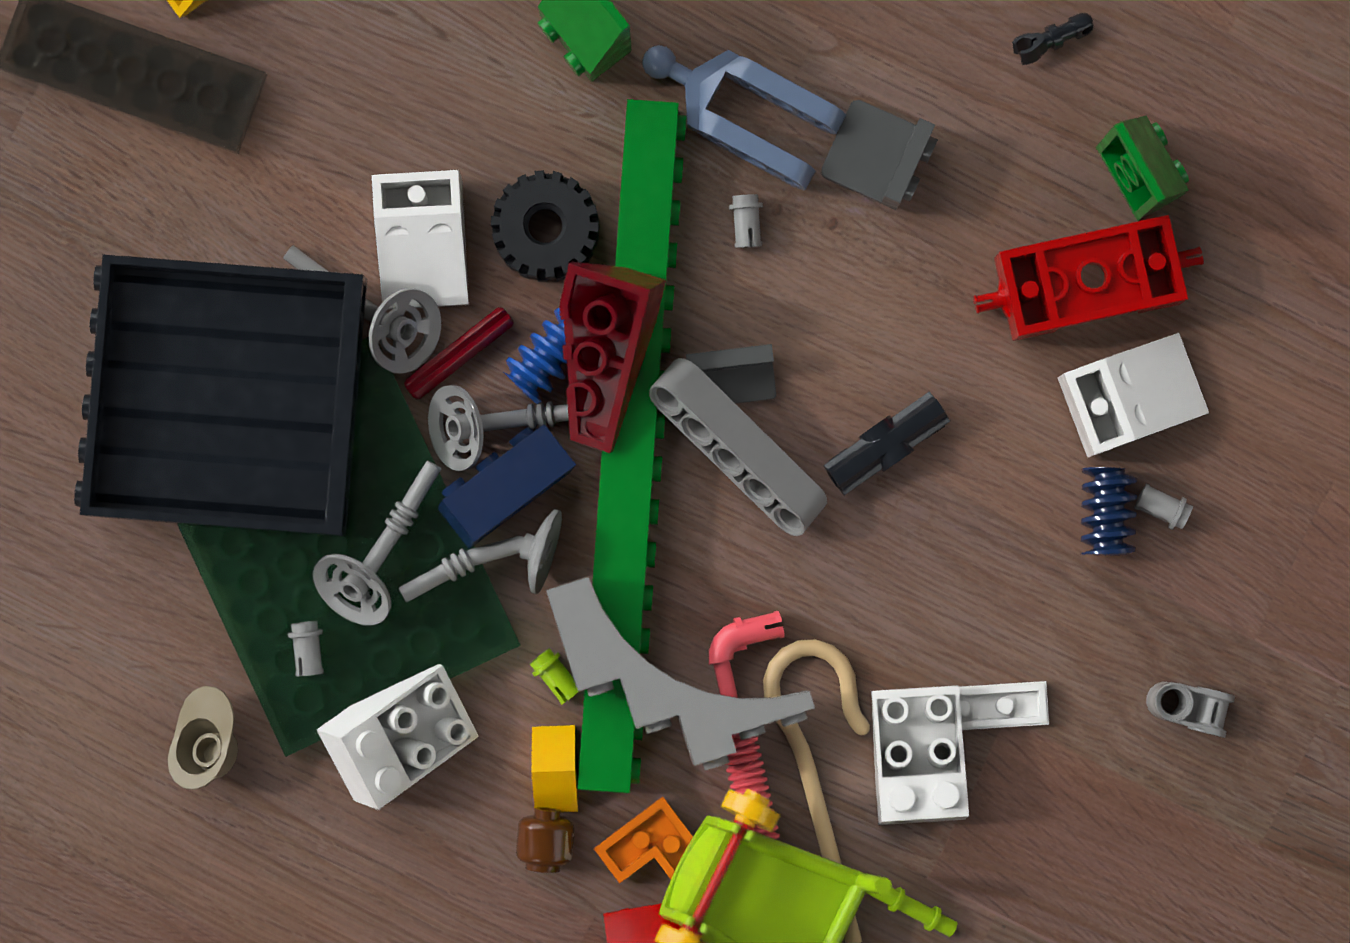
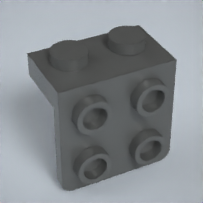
(878, 154)

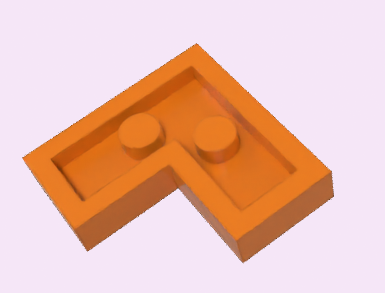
(649, 835)

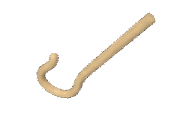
(800, 746)

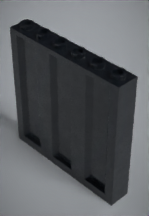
(222, 395)

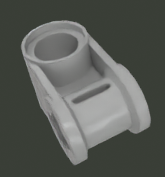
(1197, 708)

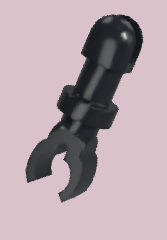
(1053, 37)

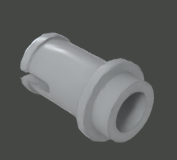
(746, 220)
(1164, 507)
(307, 648)

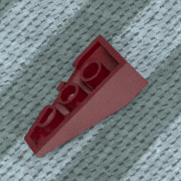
(607, 334)

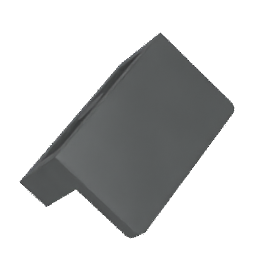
(740, 373)

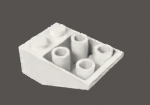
(421, 235)
(1132, 394)
(397, 736)
(919, 755)

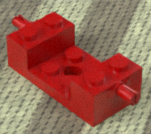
(1044, 287)

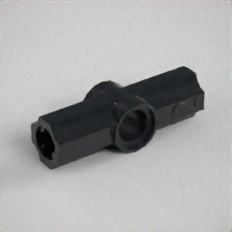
(886, 443)

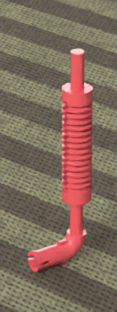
(732, 638)

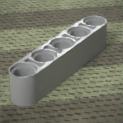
(738, 446)

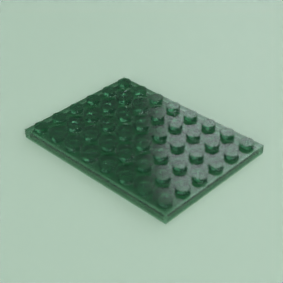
(267, 583)

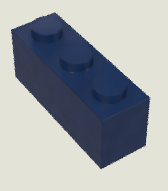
(505, 484)

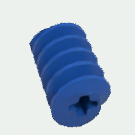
(540, 361)

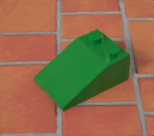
(589, 31)
(1142, 165)

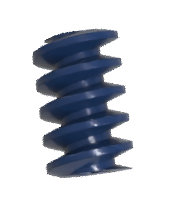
(1108, 511)

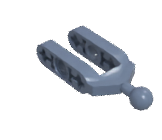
(703, 85)

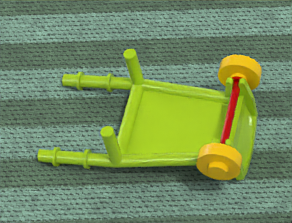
(764, 891)

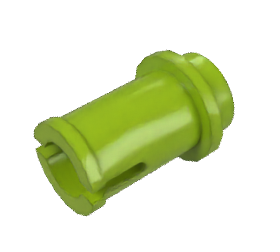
(554, 675)

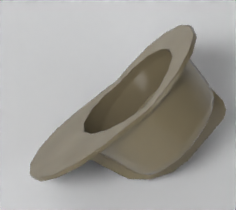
(203, 739)

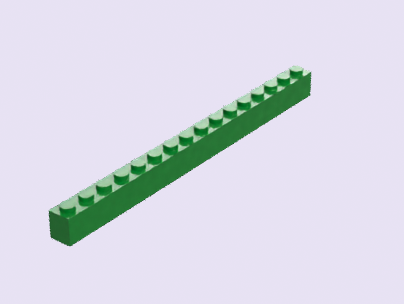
(628, 471)

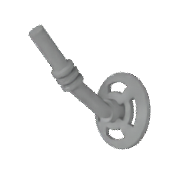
(392, 324)
(472, 424)
(536, 548)
(363, 575)

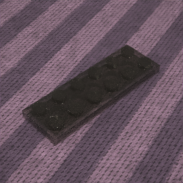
(132, 71)

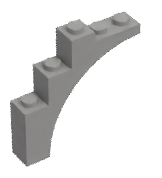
(706, 719)

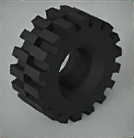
(538, 193)

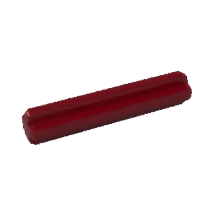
(458, 353)

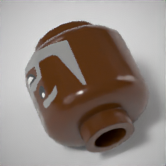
(545, 840)

